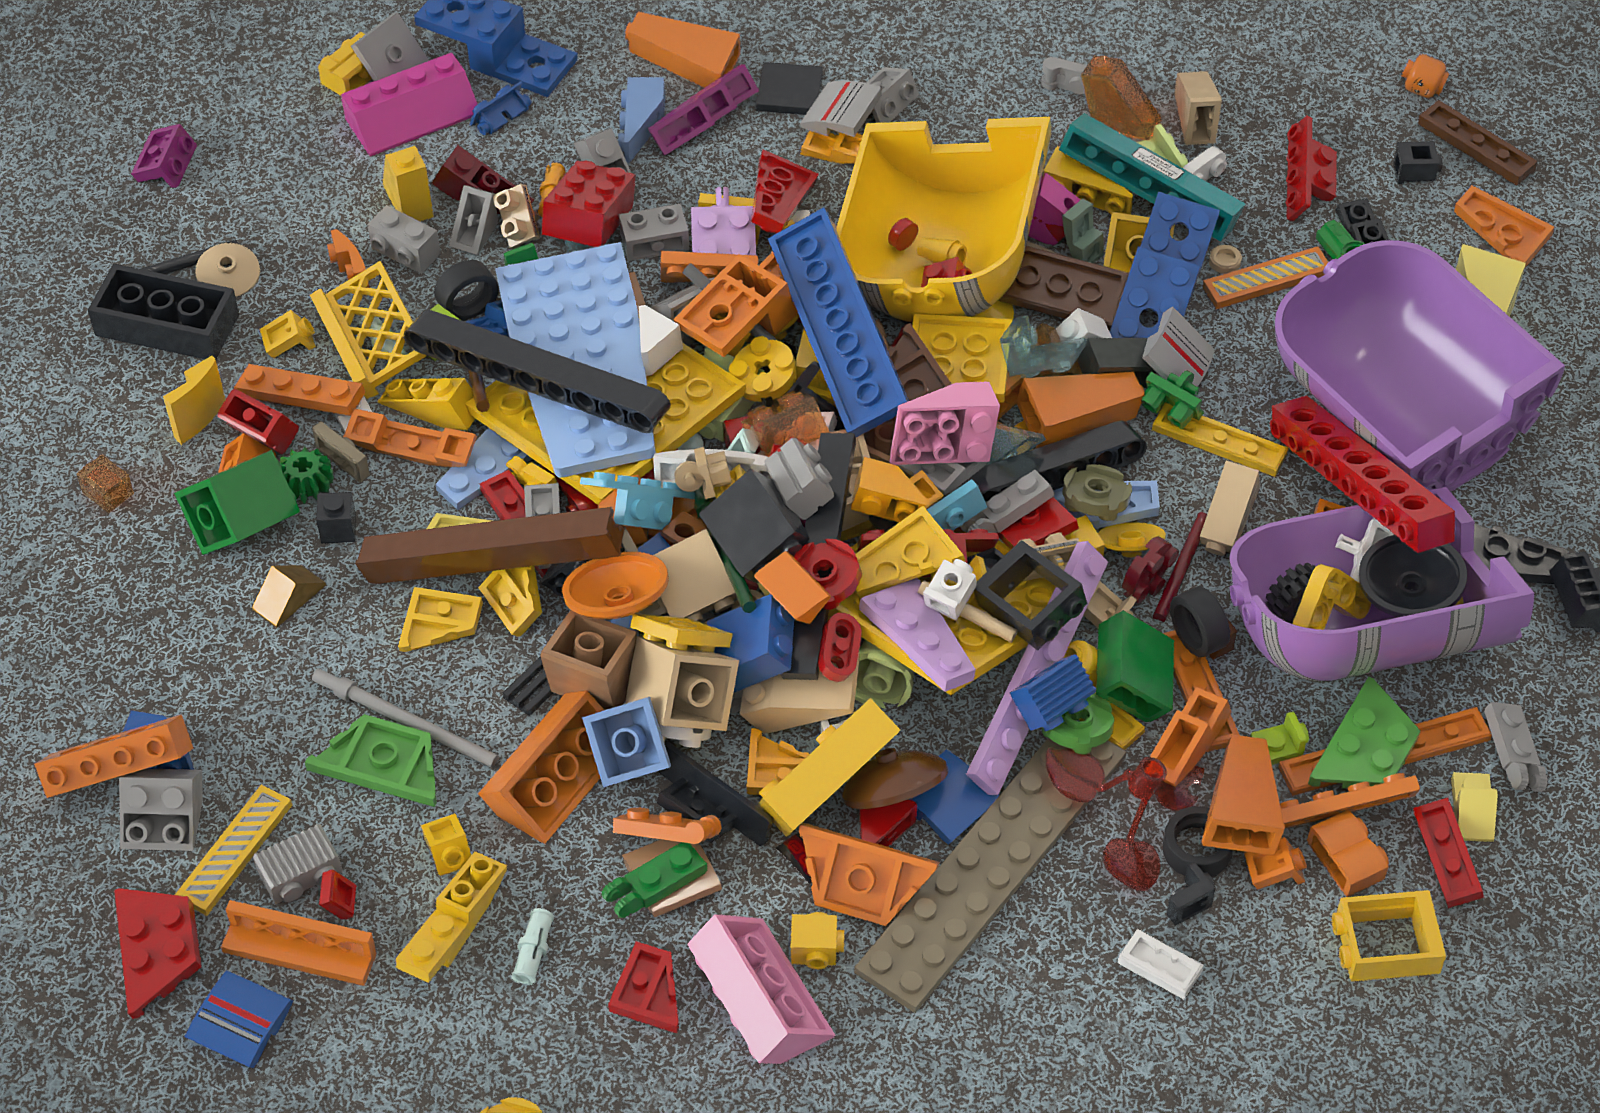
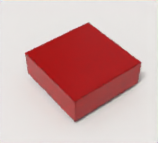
(337, 894)

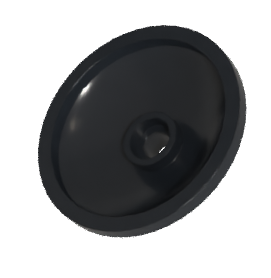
(1409, 581)

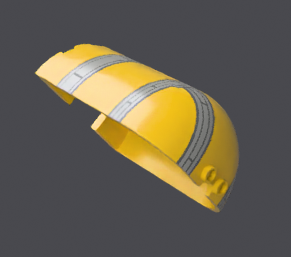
(952, 193)

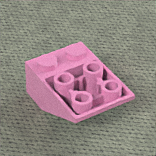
(946, 426)

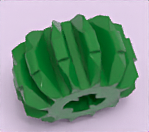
(307, 473)

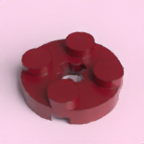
(1146, 573)

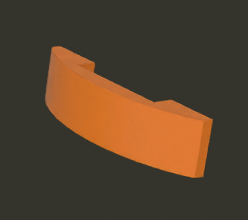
(410, 442)

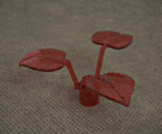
(1079, 778)

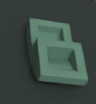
(1082, 238)

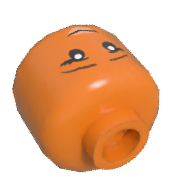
(1425, 76)

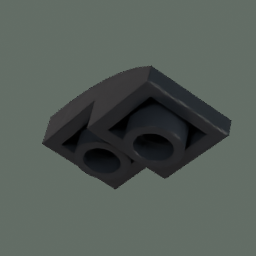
(1360, 221)

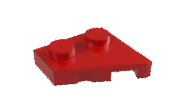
(647, 989)

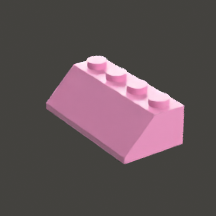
(759, 988)

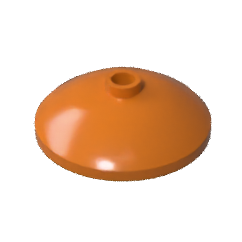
(615, 585)

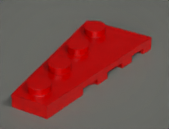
(779, 191)

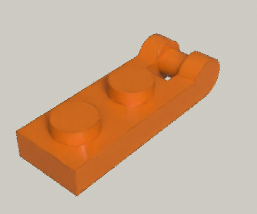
(666, 826)

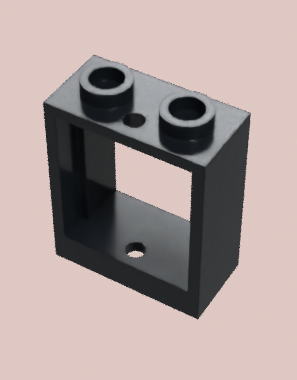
(1009, 573)

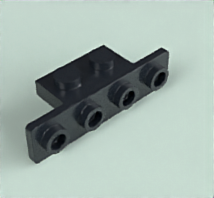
(701, 793)

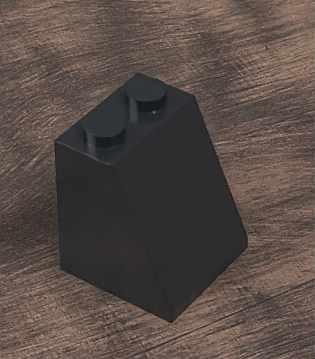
(753, 524)

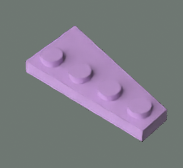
(919, 633)

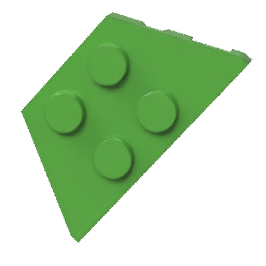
(1369, 741)
(381, 758)

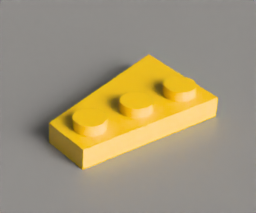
(905, 553)

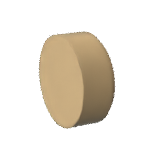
(1225, 259)

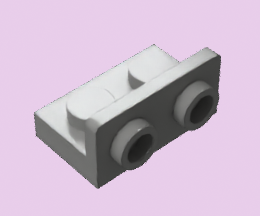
(897, 92)

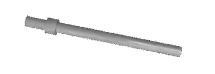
(347, 689)

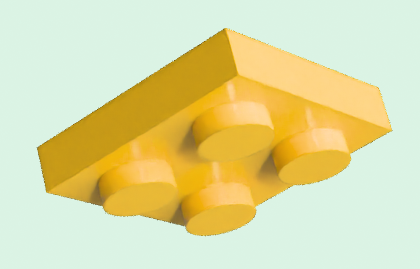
(681, 632)

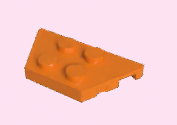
(861, 875)

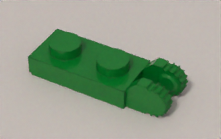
(655, 879)

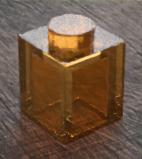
(105, 483)

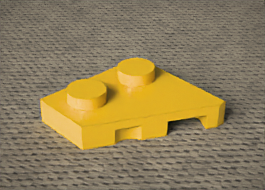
(438, 618)

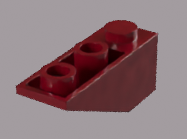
(465, 169)

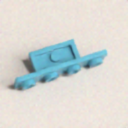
(641, 504)

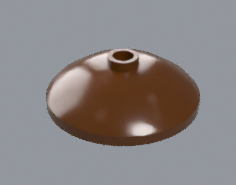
(893, 778)

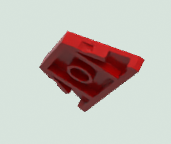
(155, 944)

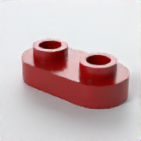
(839, 650)

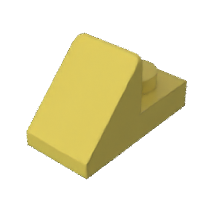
(1474, 806)

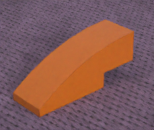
(1191, 734)

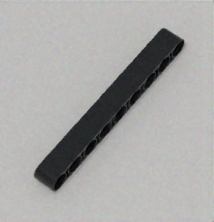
(538, 371)
(1107, 445)

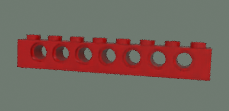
(1363, 474)

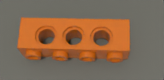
(114, 756)

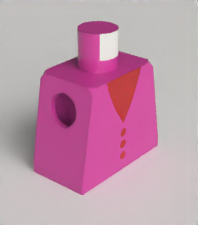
(1051, 203)

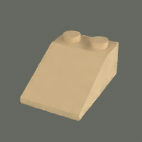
(791, 703)

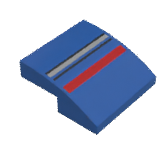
(238, 1018)

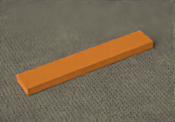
(1435, 738)

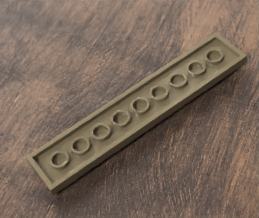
(975, 881)

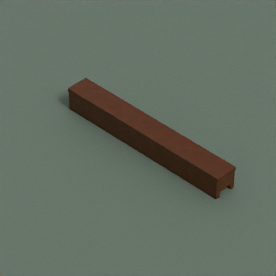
(490, 546)

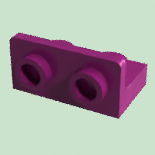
(165, 155)

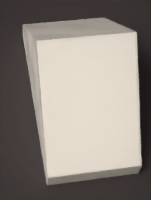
(658, 339)

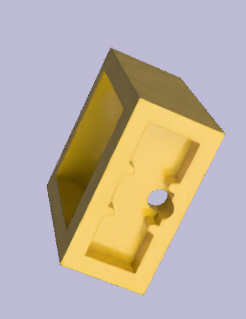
(1412, 905)

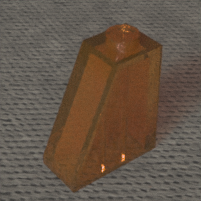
(1118, 98)

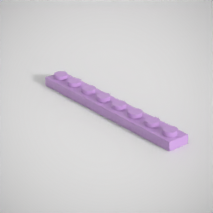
(1008, 726)

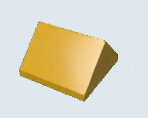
(1124, 238)

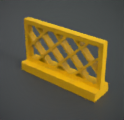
(344, 336)

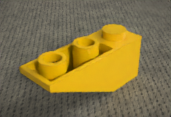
(1089, 184)
(432, 400)

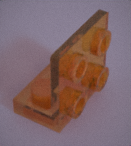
(793, 416)

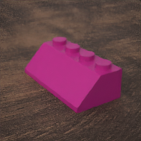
(409, 104)

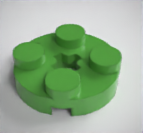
(1085, 734)

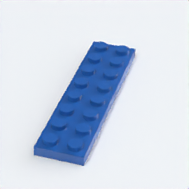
(838, 323)

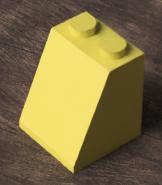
(1492, 275)

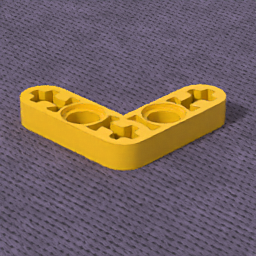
(1328, 590)

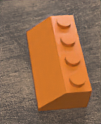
(547, 770)

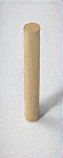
(982, 619)

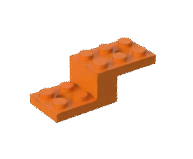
(748, 295)

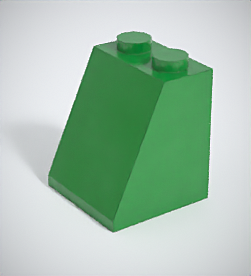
(237, 502)

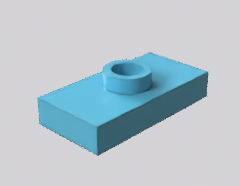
(958, 506)

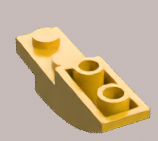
(455, 917)

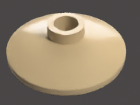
(240, 276)

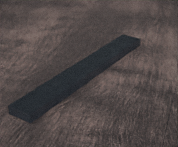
(826, 523)

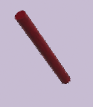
(1180, 568)

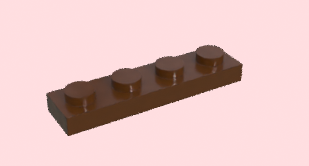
(1477, 142)

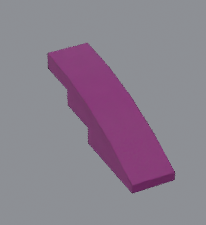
(703, 109)

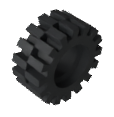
(1288, 592)

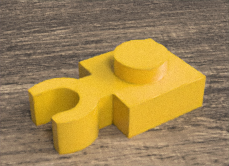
(529, 474)

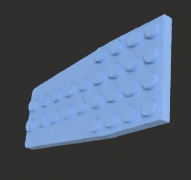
(586, 312)

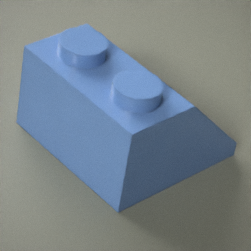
(626, 741)

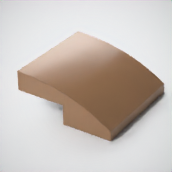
(695, 890)

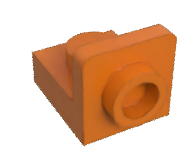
(1271, 869)

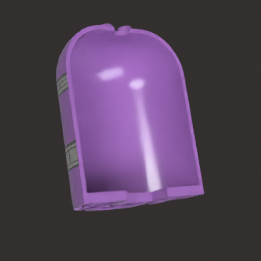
(1415, 360)
(1492, 612)

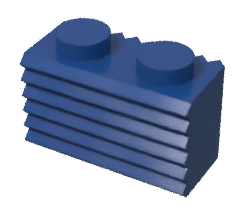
(1053, 693)

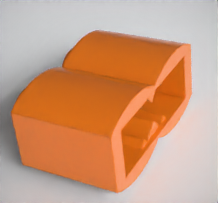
(1348, 852)

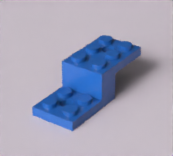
(498, 42)
(1164, 268)

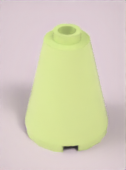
(882, 677)

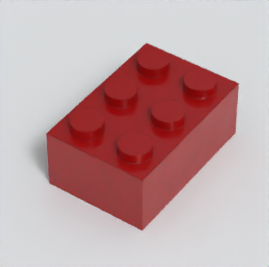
(588, 203)

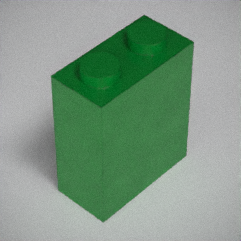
(1135, 667)

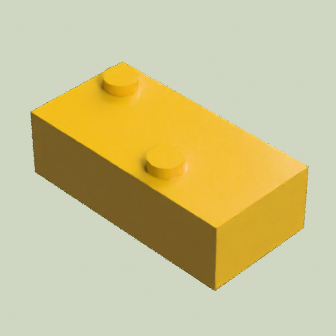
(827, 767)

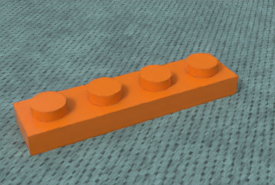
(300, 389)
(1357, 798)

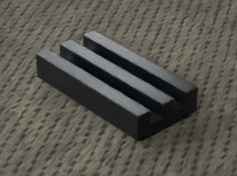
(521, 681)

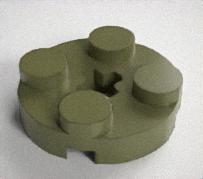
(1082, 497)

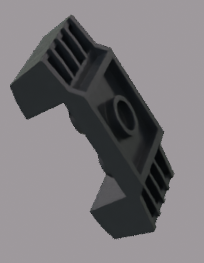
(1578, 589)

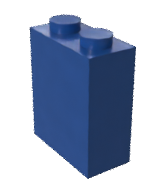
(759, 640)

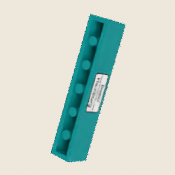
(1144, 170)

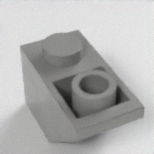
(602, 150)

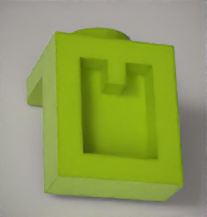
(1285, 739)

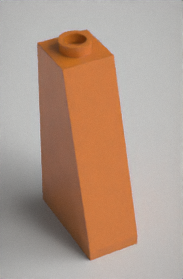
(683, 47)
(1077, 403)
(1245, 800)

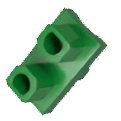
(1178, 393)

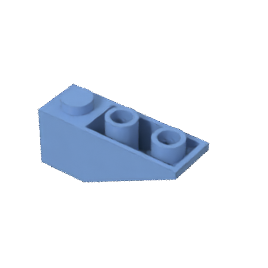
(644, 107)

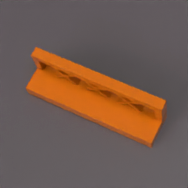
(301, 944)

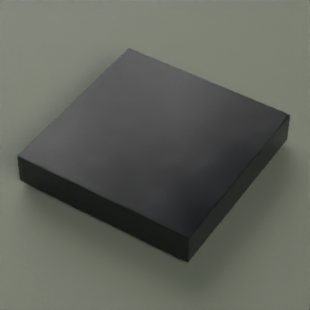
(788, 88)

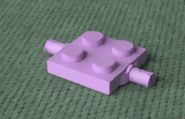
(723, 227)

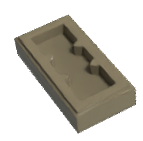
(341, 451)

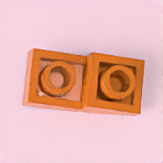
(345, 255)

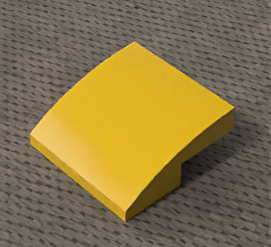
(195, 402)

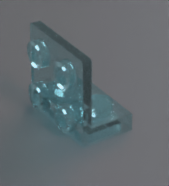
(1029, 360)

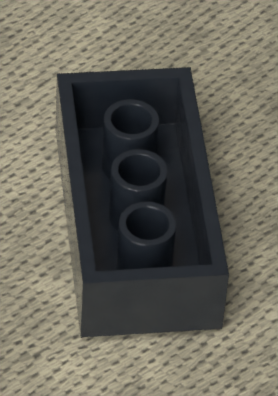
(163, 312)

